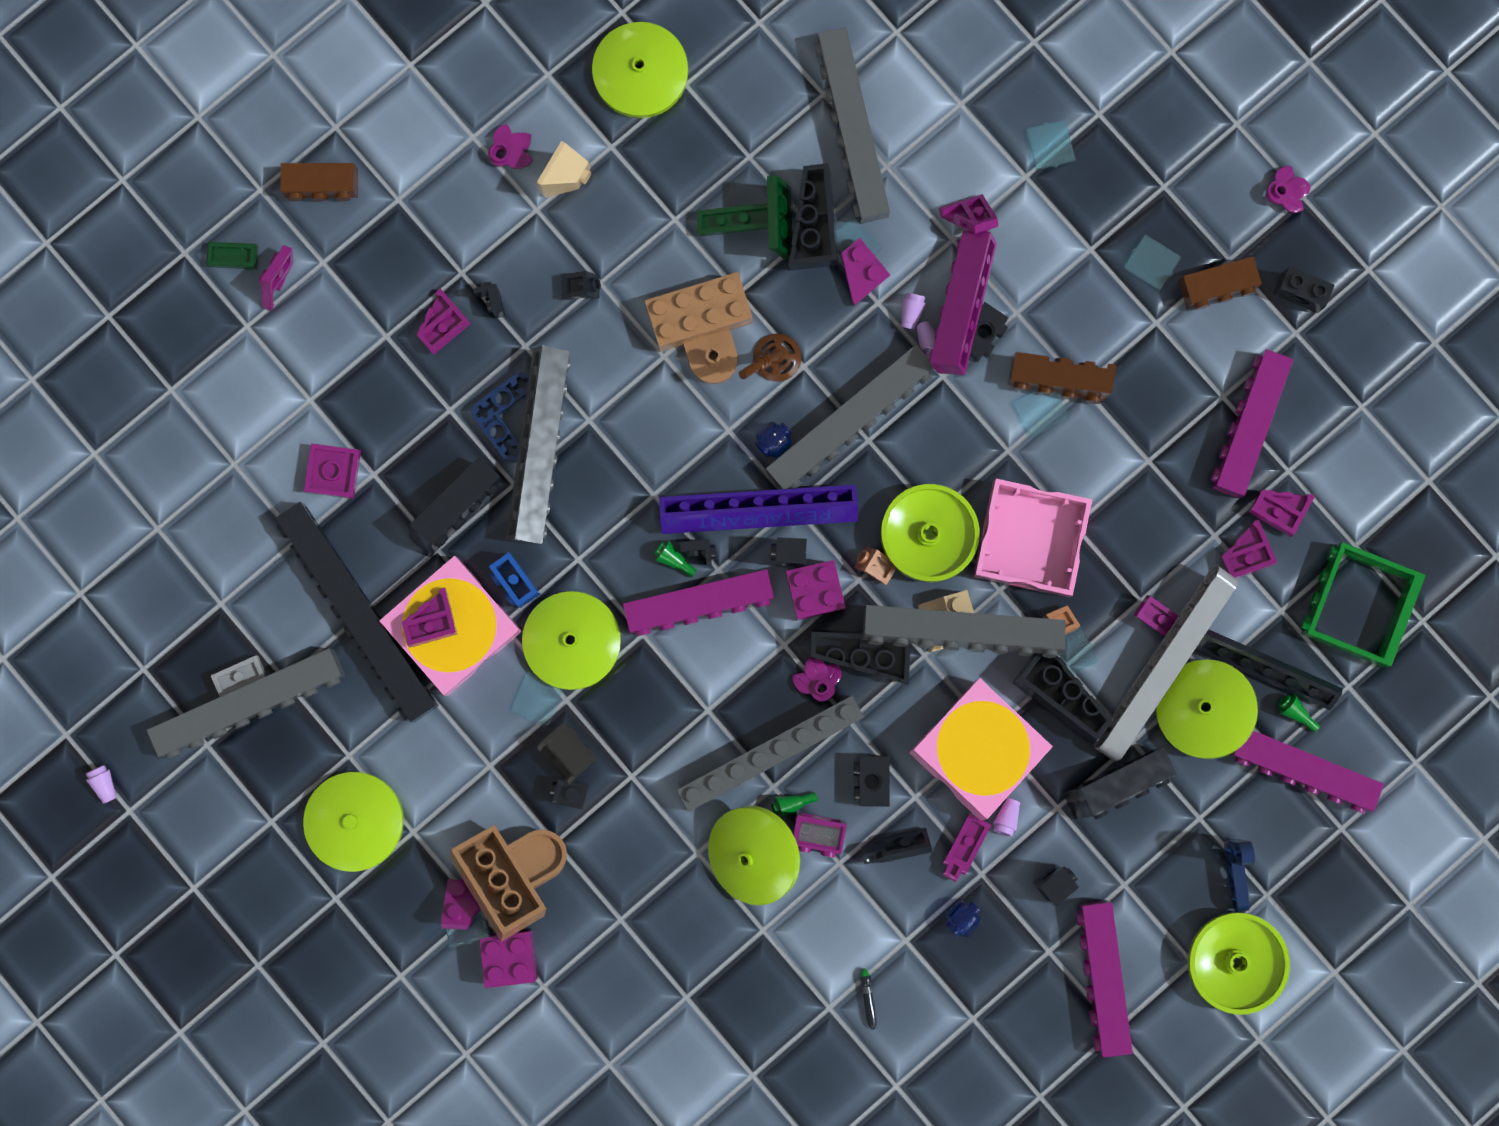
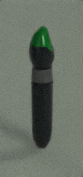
(866, 981)

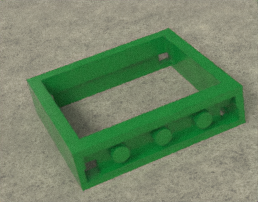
(1400, 616)

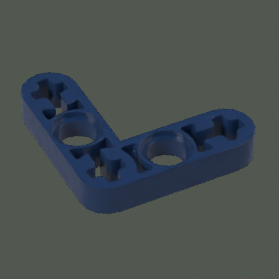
(494, 417)
(1239, 853)

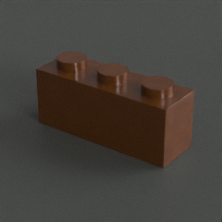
(319, 181)
(1220, 283)

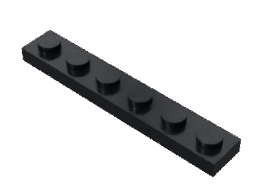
(1269, 669)

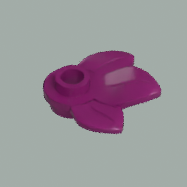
(513, 146)
(1290, 190)
(816, 675)

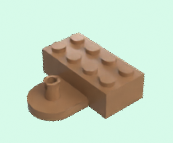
(702, 322)
(506, 875)

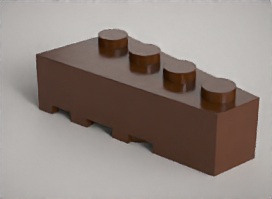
(1062, 377)

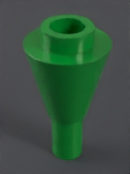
(670, 556)
(1292, 707)
(786, 805)

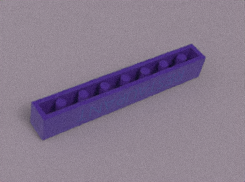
(758, 509)

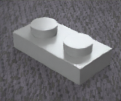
(238, 675)

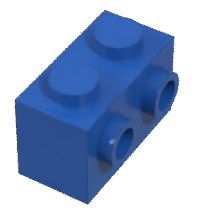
(514, 580)

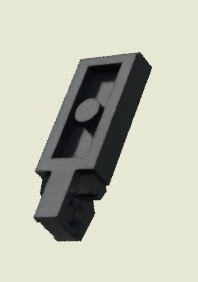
(897, 846)

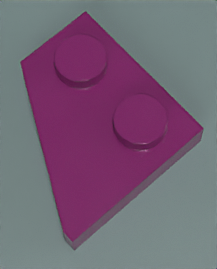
(971, 214)
(862, 270)
(275, 275)
(442, 323)
(1281, 510)
(1249, 553)
(431, 621)
(458, 906)

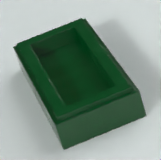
(232, 255)

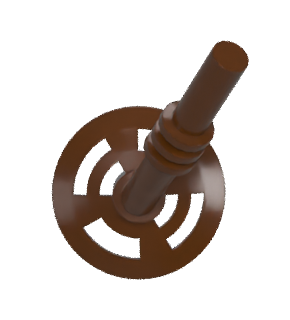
(763, 360)

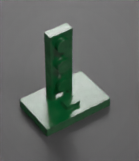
(774, 216)

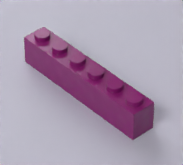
(963, 303)
(1251, 424)
(699, 601)
(1311, 771)
(1105, 979)

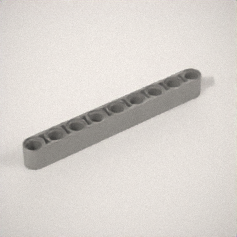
(1166, 663)

